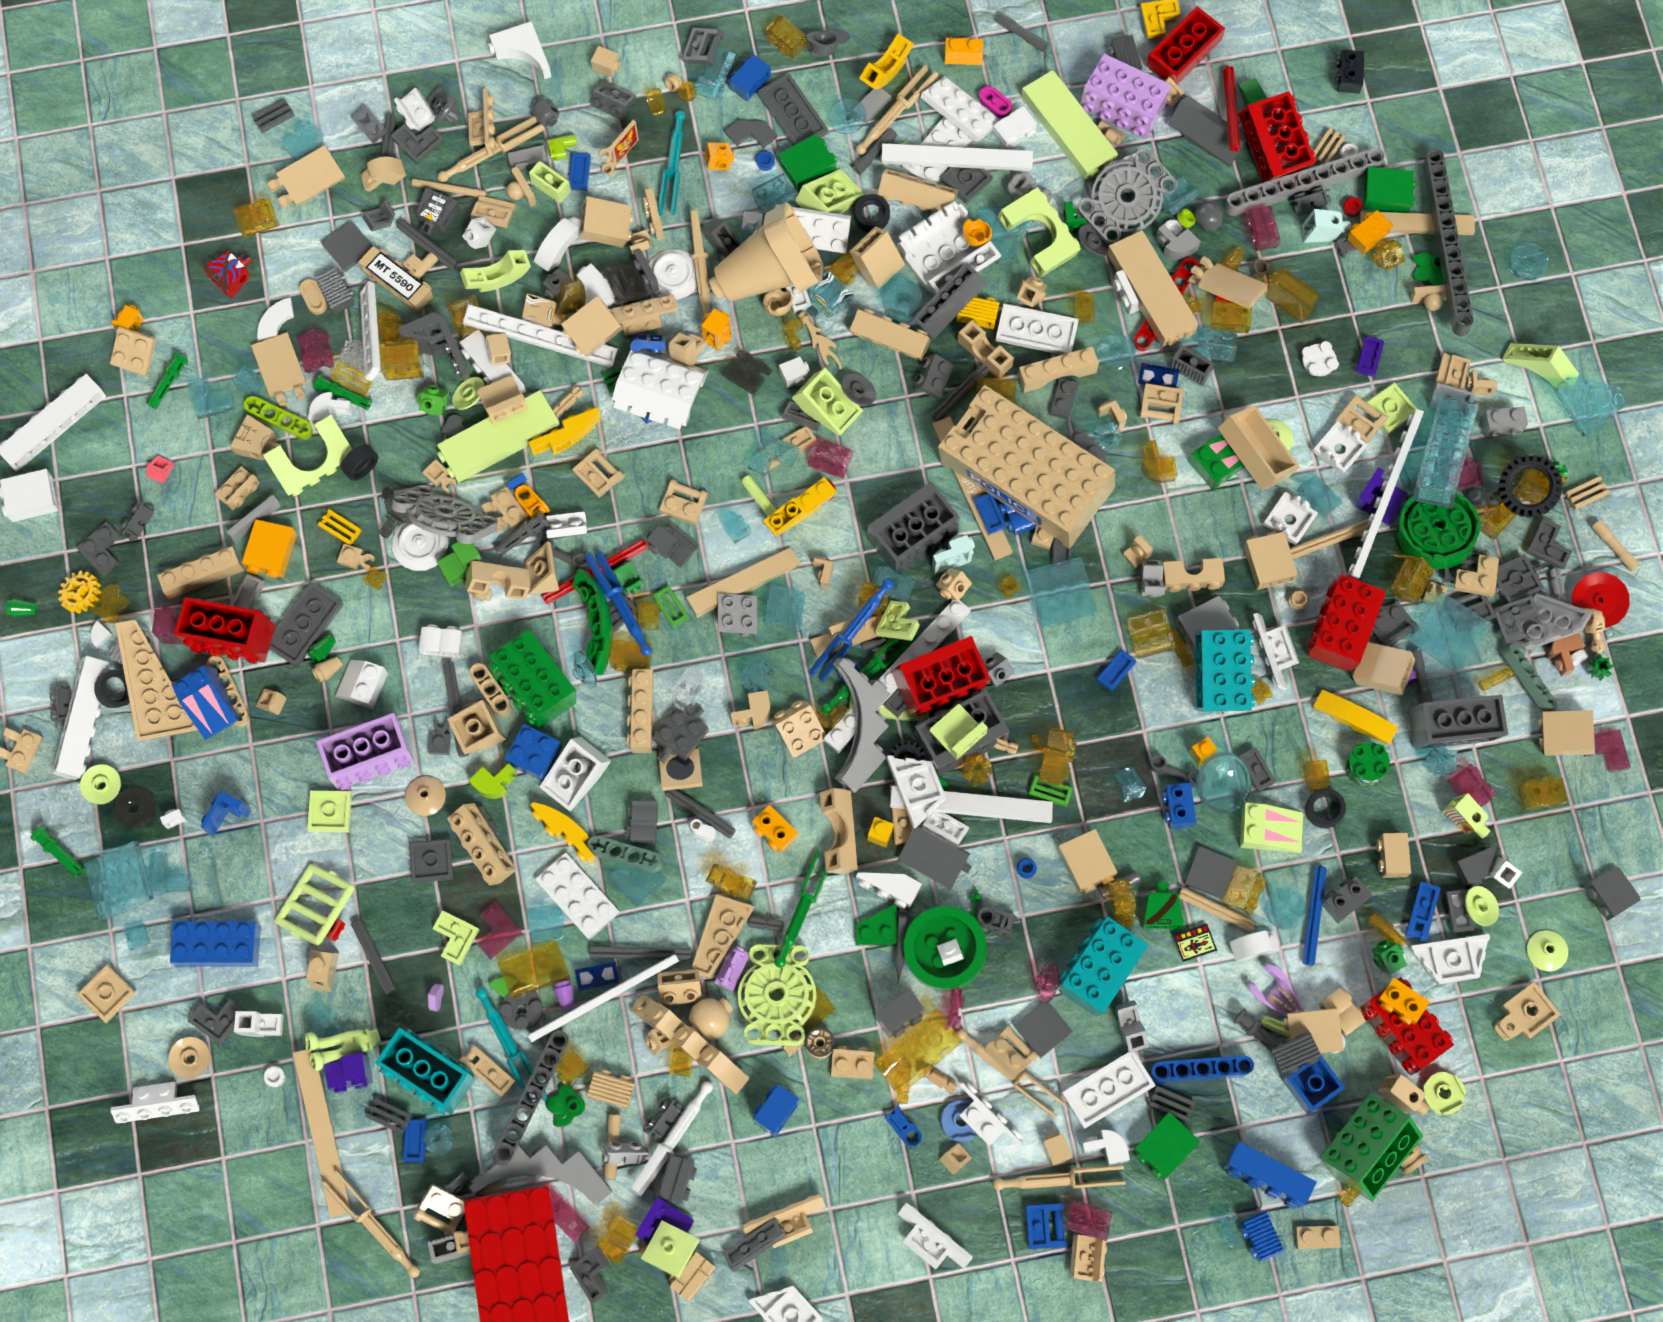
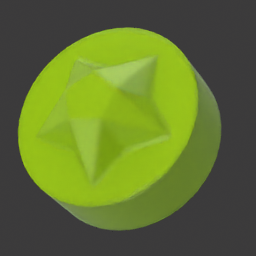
(1186, 218)

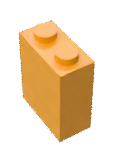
(269, 549)

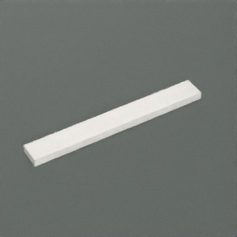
(957, 157)
(533, 334)
(987, 806)
(597, 1001)

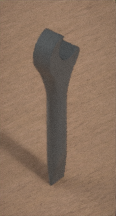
(902, 923)

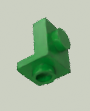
(628, 577)

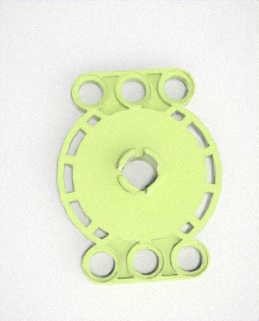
(764, 983)

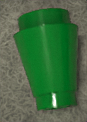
(18, 607)
(321, 649)

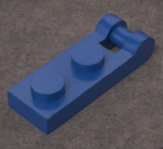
(1422, 911)

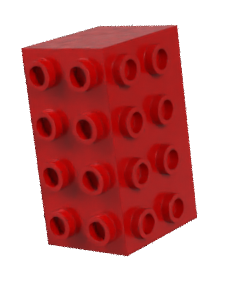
(1345, 623)
(224, 630)
(1411, 1044)

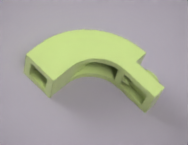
(498, 275)

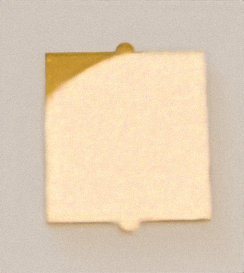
(822, 1009)

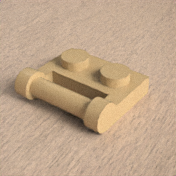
(1162, 397)
(1359, 423)
(593, 477)
(682, 508)
(1007, 1056)
(443, 1203)

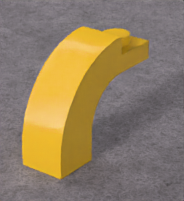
(887, 67)

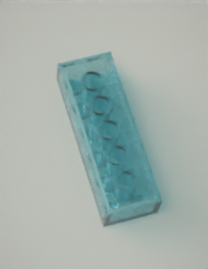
(1446, 452)

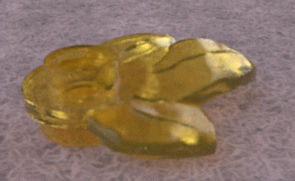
(112, 604)

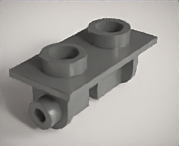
(1318, 197)
(141, 514)
(59, 697)
(666, 1111)

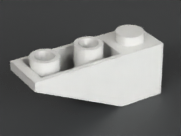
(894, 886)

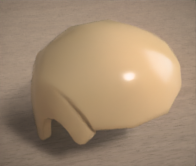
(777, 302)

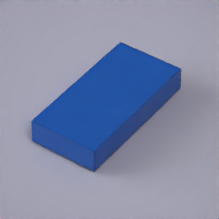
(579, 171)
(989, 514)
(1116, 670)
(414, 1147)

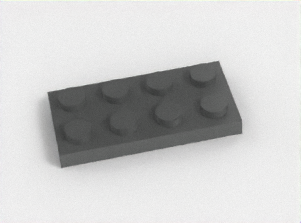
(792, 110)
(304, 624)

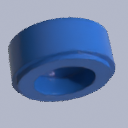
(765, 161)

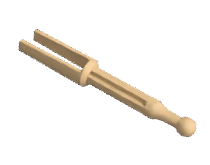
(897, 108)
(482, 154)
(700, 264)
(979, 1050)
(1057, 1179)
(375, 1228)

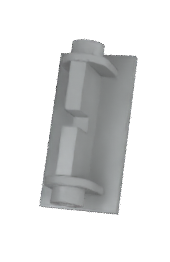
(632, 1152)

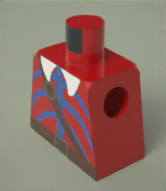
(229, 272)

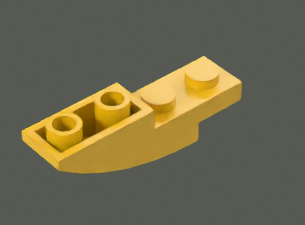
(574, 430)
(800, 508)
(559, 825)

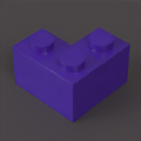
(349, 1072)

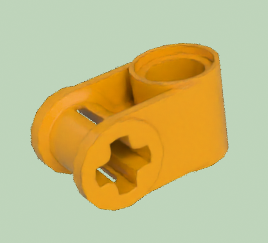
(532, 504)

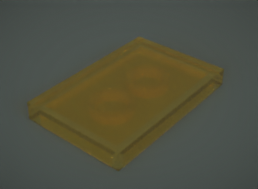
(533, 969)

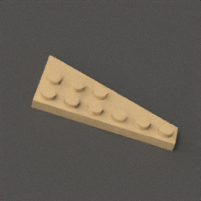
(150, 691)

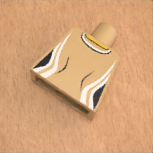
(542, 312)

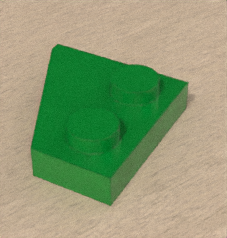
(878, 929)

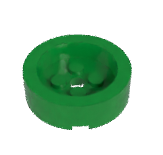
(1439, 546)
(938, 927)

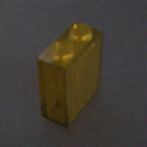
(1291, 295)

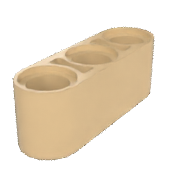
(488, 681)

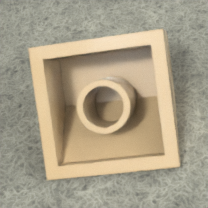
(476, 728)

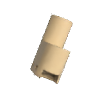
(1111, 133)
(419, 267)

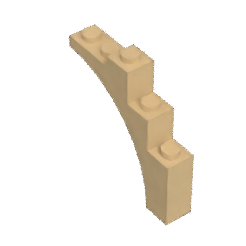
(690, 1042)

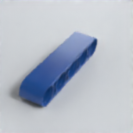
(1211, 1065)

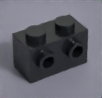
(1350, 71)

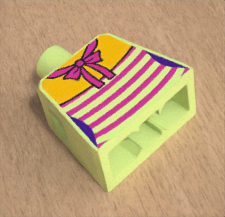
(1467, 815)

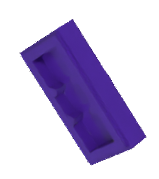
(1369, 356)

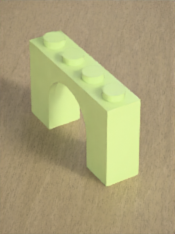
(1036, 207)
(294, 479)

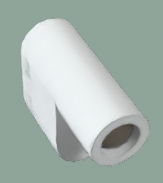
(702, 831)

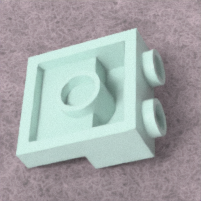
(958, 553)

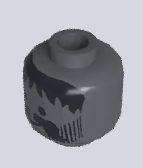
(545, 112)

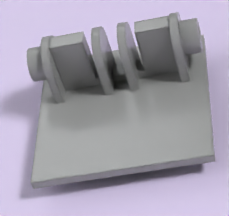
(737, 614)

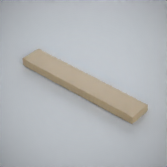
(1423, 223)

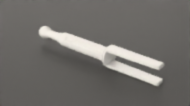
(666, 1148)

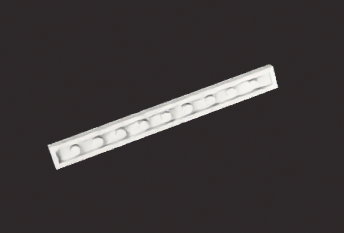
(1387, 489)
(925, 643)

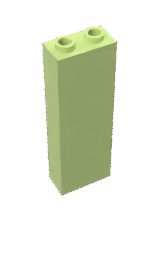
(1069, 125)
(490, 443)

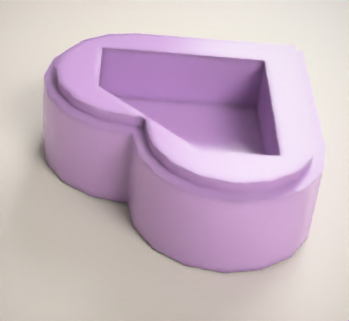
(435, 996)

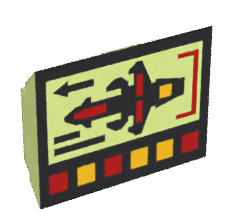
(1194, 942)

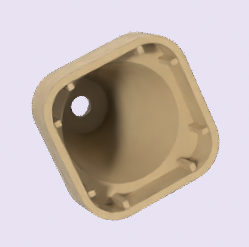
(770, 259)

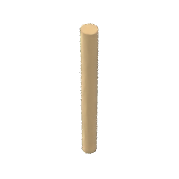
(448, 188)

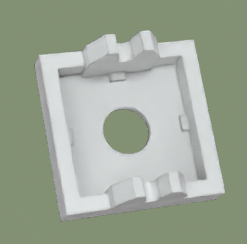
(1350, 440)
(1300, 510)

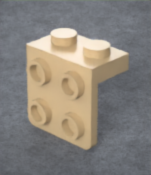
(502, 399)
(799, 727)

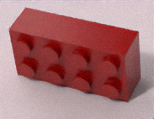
(1185, 46)

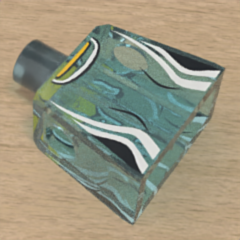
(829, 296)

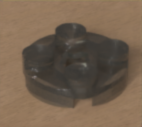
(123, 806)

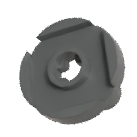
(522, 1021)

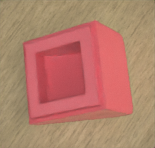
(159, 469)

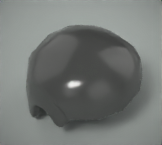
(1209, 215)

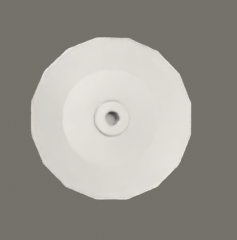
(674, 273)
(418, 548)

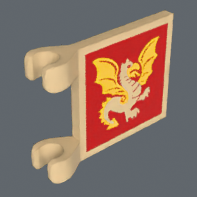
(619, 148)

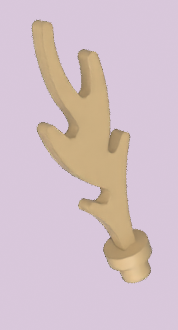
(824, 342)

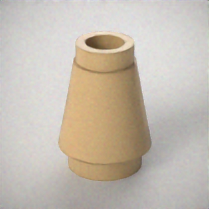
(326, 669)

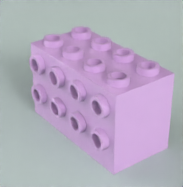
(1125, 96)
(365, 752)

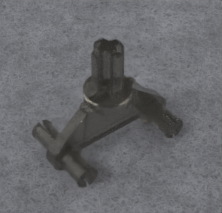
(393, 518)

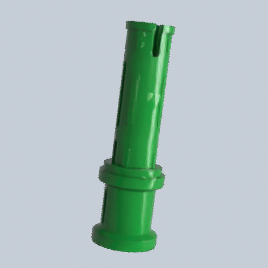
(171, 373)
(326, 385)
(52, 846)

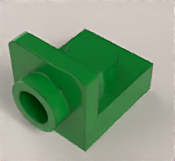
(1070, 217)

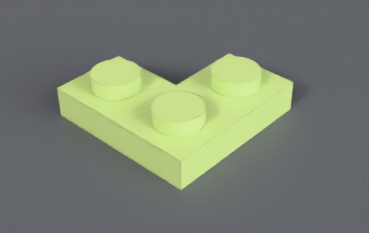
(894, 623)
(460, 934)

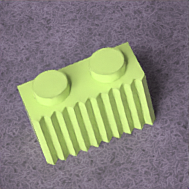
(550, 182)

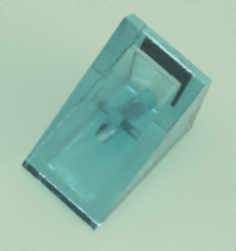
(1129, 784)

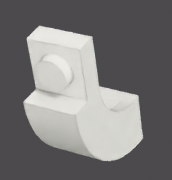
(557, 242)

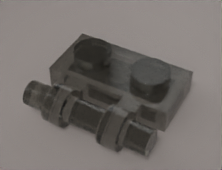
(743, 376)

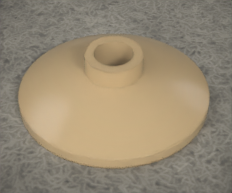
(427, 805)
(182, 1051)

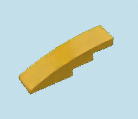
(1355, 716)

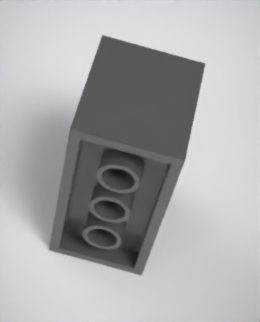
(913, 528)
(981, 709)
(1458, 722)

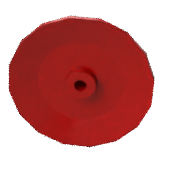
(1603, 593)

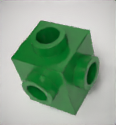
(1389, 956)

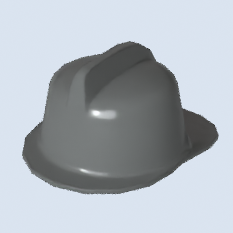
(826, 42)

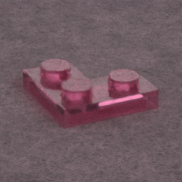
(1613, 748)
(502, 933)

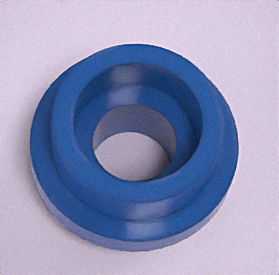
(1026, 862)

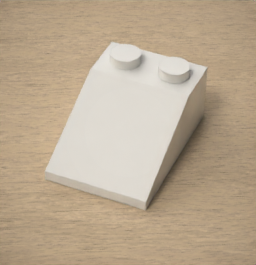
(574, 772)

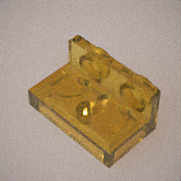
(845, 269)

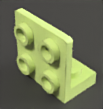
(958, 731)

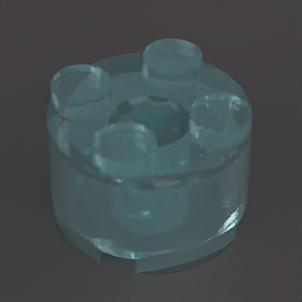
(902, 300)

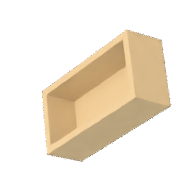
(1258, 447)

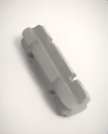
(1557, 585)

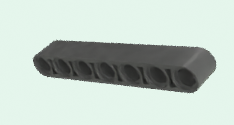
(526, 1106)

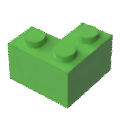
(456, 564)

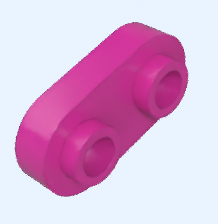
(998, 101)

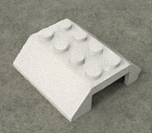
(940, 249)
(658, 386)

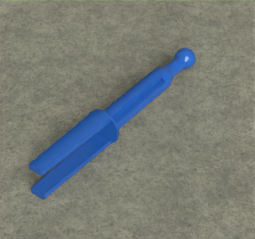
(617, 598)
(850, 632)

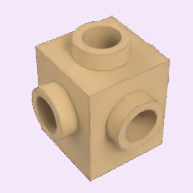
(1032, 291)
(953, 584)

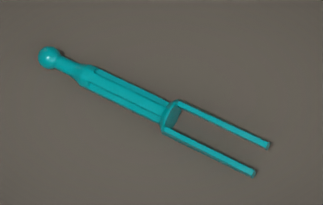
(673, 164)
(505, 1039)

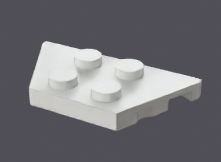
(917, 787)
(1453, 959)
(785, 1306)

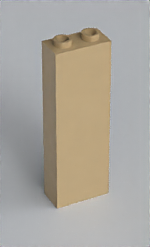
(1154, 288)

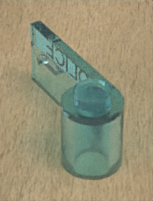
(714, 78)

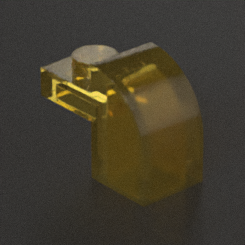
(1156, 468)
(730, 882)

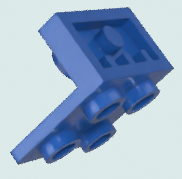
(221, 806)

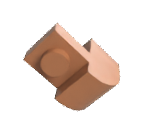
(1562, 649)

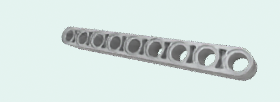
(1294, 181)

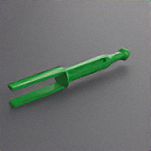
(870, 669)
(799, 914)

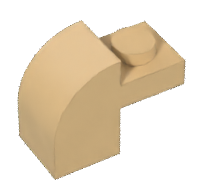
(382, 170)
(686, 348)
(758, 712)

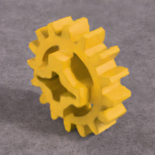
(79, 592)

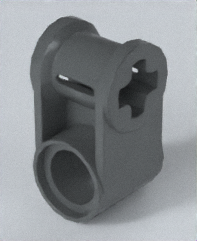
(997, 921)

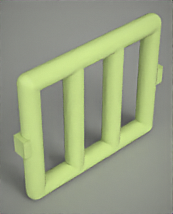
(325, 922)

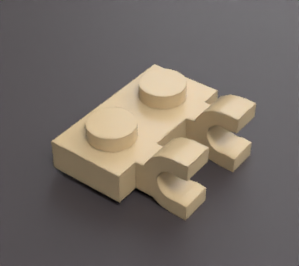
(508, 507)
(24, 750)

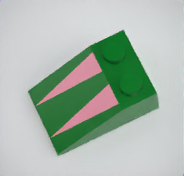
(1215, 462)

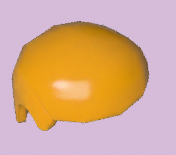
(977, 232)

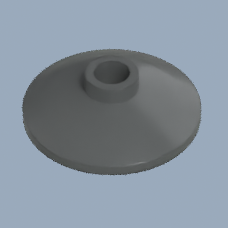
(1092, 240)
(858, 389)

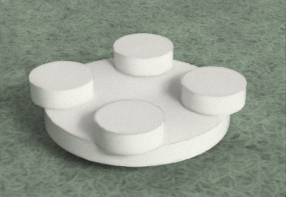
(1319, 359)

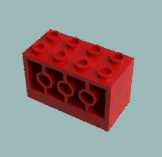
(1277, 137)
(938, 664)

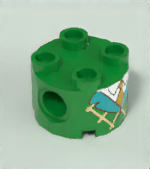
(1367, 764)

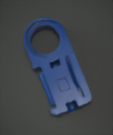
(902, 1126)

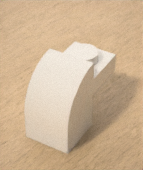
(325, 405)
(1254, 945)
(258, 1025)
(1112, 1144)

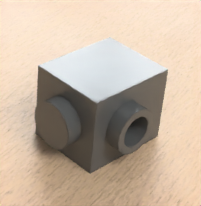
(661, 541)

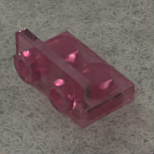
(830, 458)
(1471, 474)
(1471, 782)
(1088, 1220)

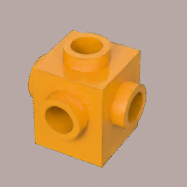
(718, 156)

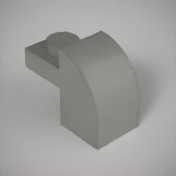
(1177, 247)
(1152, 578)
(1130, 1027)

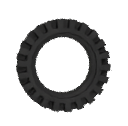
(1528, 462)

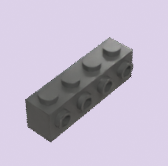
(950, 300)

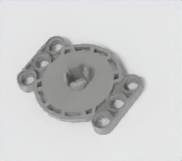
(1127, 180)
(443, 515)

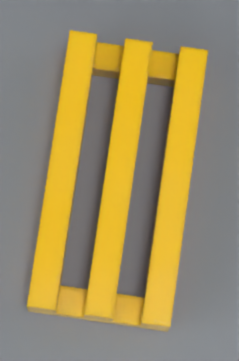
(330, 513)

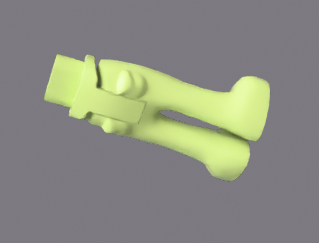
(351, 1042)

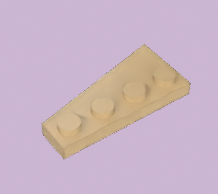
(721, 930)

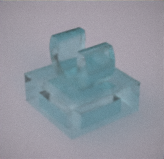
(137, 936)

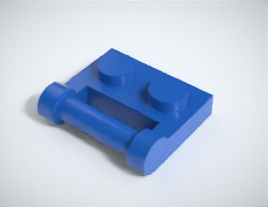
(648, 341)
(1039, 1226)

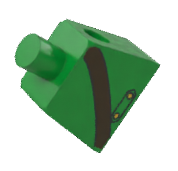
(1162, 909)

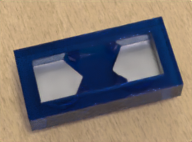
(1158, 375)
(597, 976)

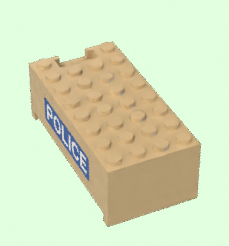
(1027, 466)

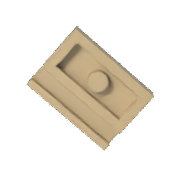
(495, 211)
(1453, 371)

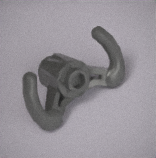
(444, 106)

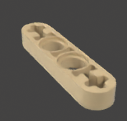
(231, 689)

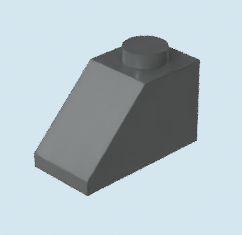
(720, 236)
(1475, 867)

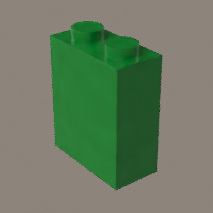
(807, 161)
(1389, 190)
(1166, 1146)

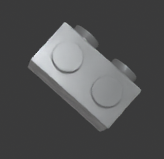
(1504, 421)

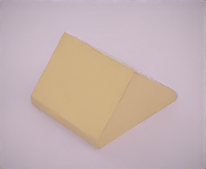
(542, 571)

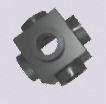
(554, 284)
(998, 669)

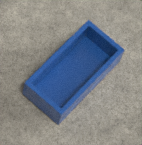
(215, 944)
(1269, 1175)

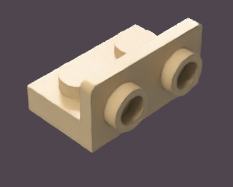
(237, 488)
(852, 1063)

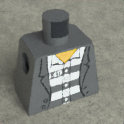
(436, 211)

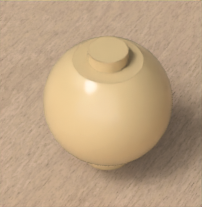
(710, 1018)

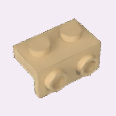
(1087, 1258)

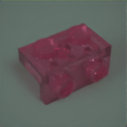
(315, 350)

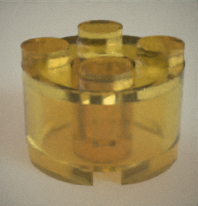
(459, 309)

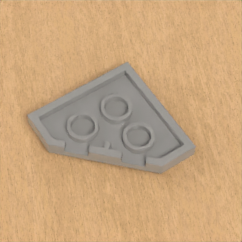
(1553, 623)

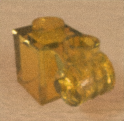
(1123, 902)

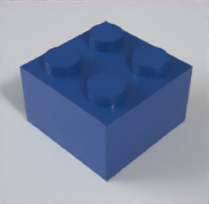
(533, 752)
(1313, 1085)
(776, 1110)

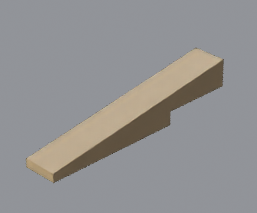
(743, 581)

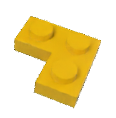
(1154, 14)

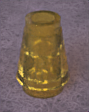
(1234, 258)

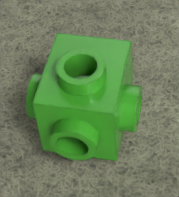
(433, 400)

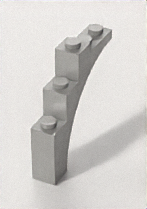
(869, 725)
(575, 1172)

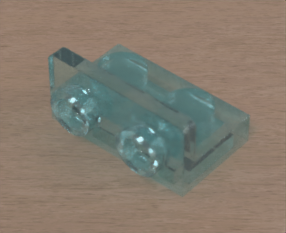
(303, 140)
(1319, 496)

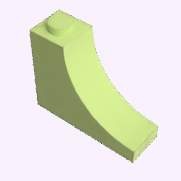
(1544, 360)

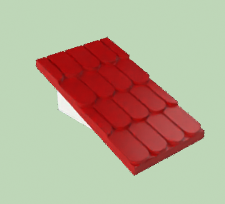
(516, 1256)

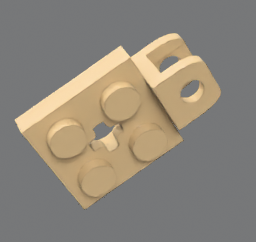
(1519, 1020)

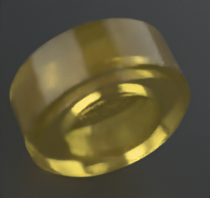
(687, 92)

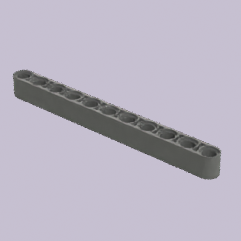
(1437, 181)

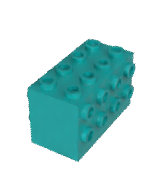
(1224, 670)
(1101, 966)
(425, 1071)

